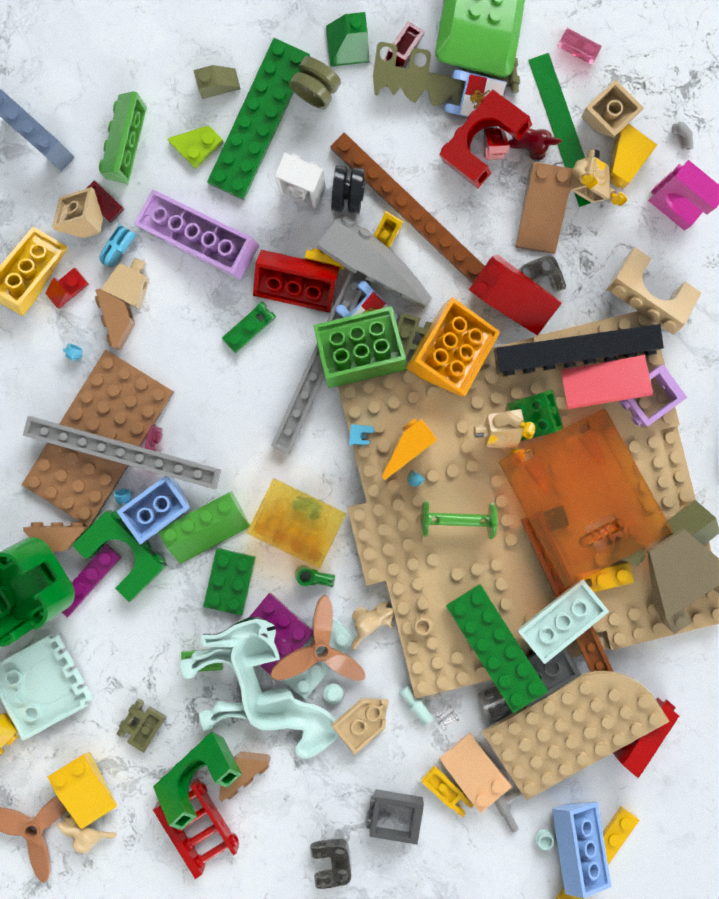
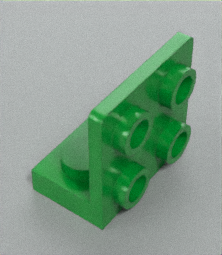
(541, 411)

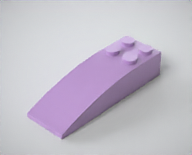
(197, 234)

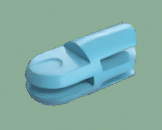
(116, 246)

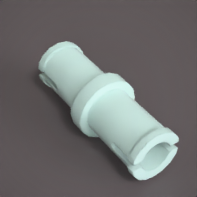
(416, 705)

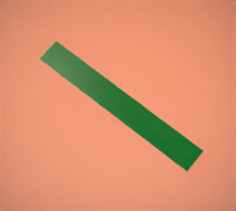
(557, 113)

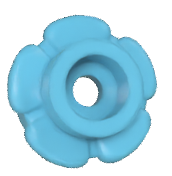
(73, 352)

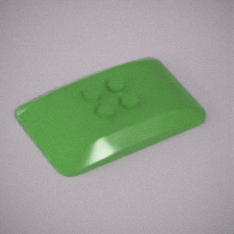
(480, 35)

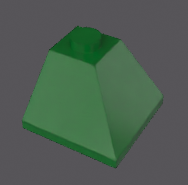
(348, 40)

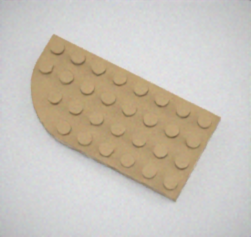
(573, 729)

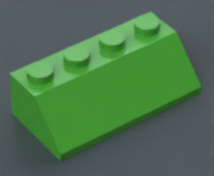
(123, 137)
(204, 528)

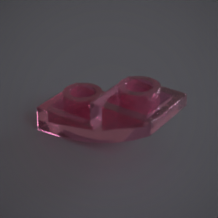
(154, 437)

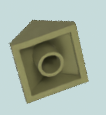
(696, 521)

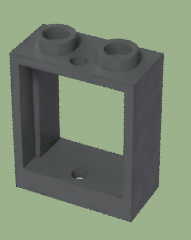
(399, 799)

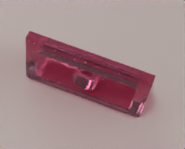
(579, 46)

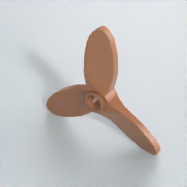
(306, 657)
(18, 824)

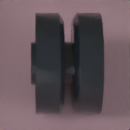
(347, 189)

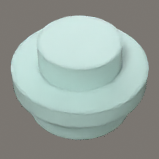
(333, 693)
(545, 839)

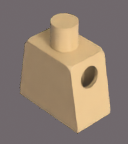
(128, 283)

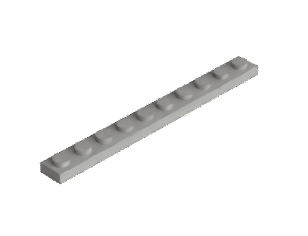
(314, 373)
(122, 452)

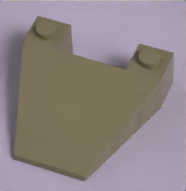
(680, 575)

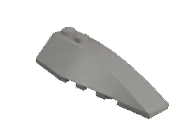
(363, 252)

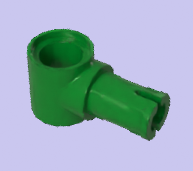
(314, 578)

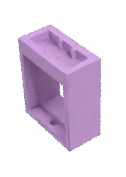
(669, 386)

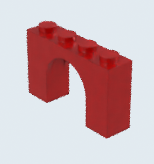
(492, 111)

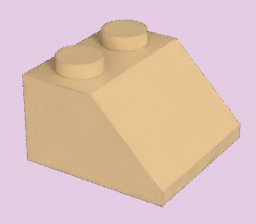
(611, 110)

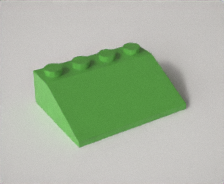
(360, 347)

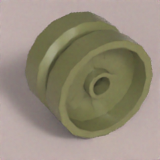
(315, 82)

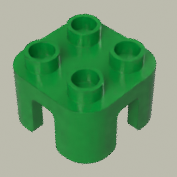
(30, 588)

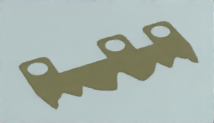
(415, 78)

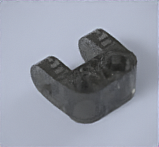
(554, 274)
(332, 878)

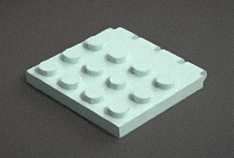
(41, 687)

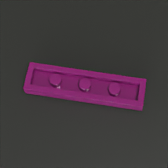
(92, 575)

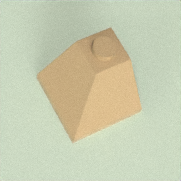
(78, 214)

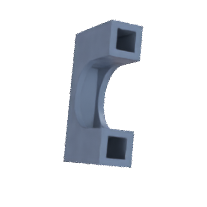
(34, 132)

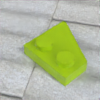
(196, 144)

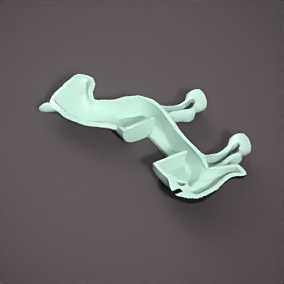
(246, 646)

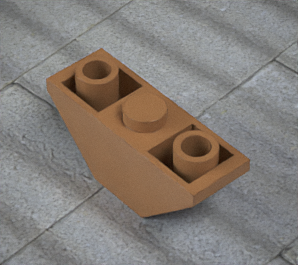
(116, 317)
(57, 536)
(249, 765)

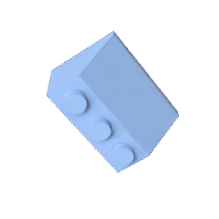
(154, 509)

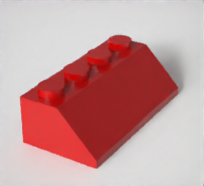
(295, 281)

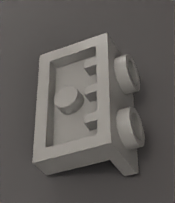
(494, 704)

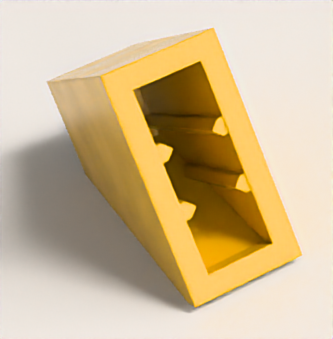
(629, 155)

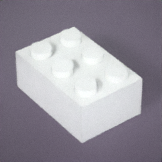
(300, 180)

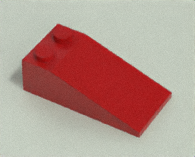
(515, 295)

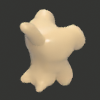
(368, 621)
(82, 838)

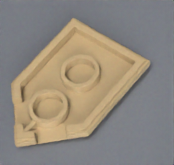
(361, 723)

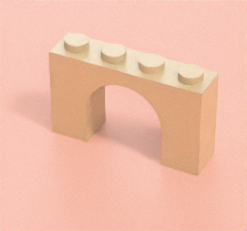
(629, 287)

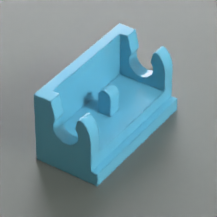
(356, 434)

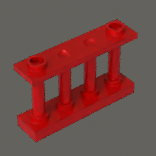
(186, 845)

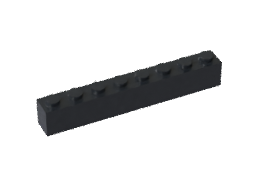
(578, 349)

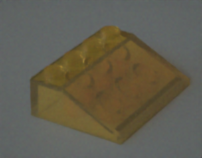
(296, 523)

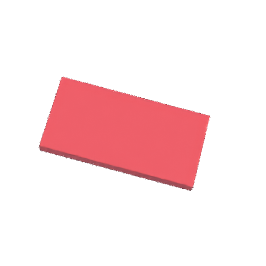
(606, 382)

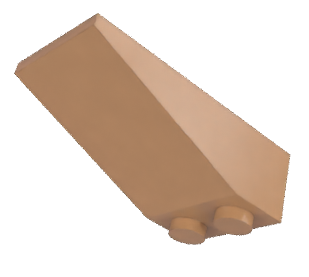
(544, 207)

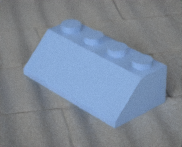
(581, 849)

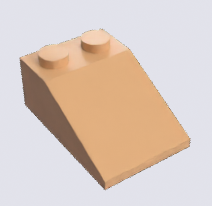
(475, 772)

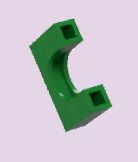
(147, 562)
(173, 787)

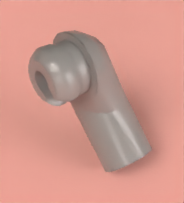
(686, 133)

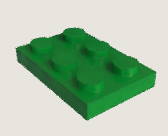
(229, 581)

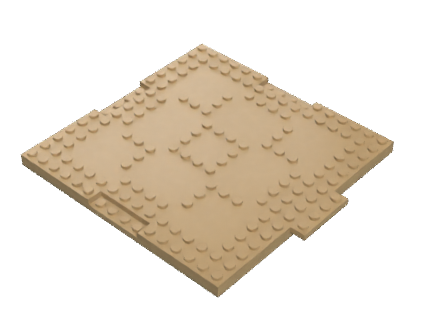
(465, 479)

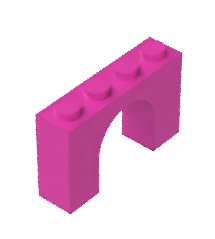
(685, 194)

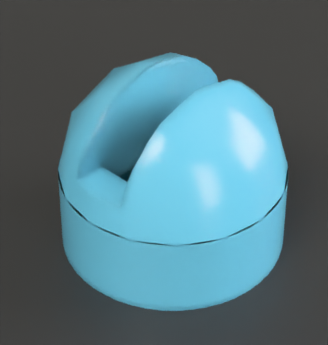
(415, 478)
(122, 496)

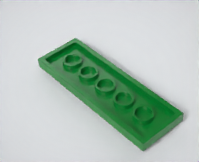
(497, 648)

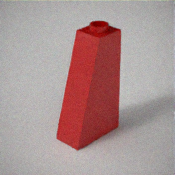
(640, 752)

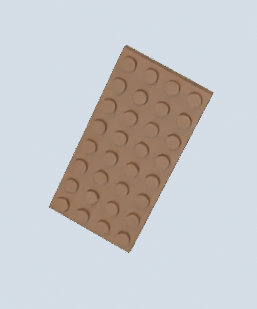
(114, 404)

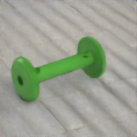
(454, 519)

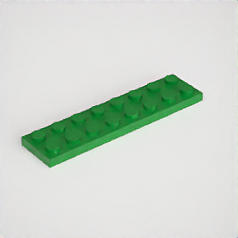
(257, 120)

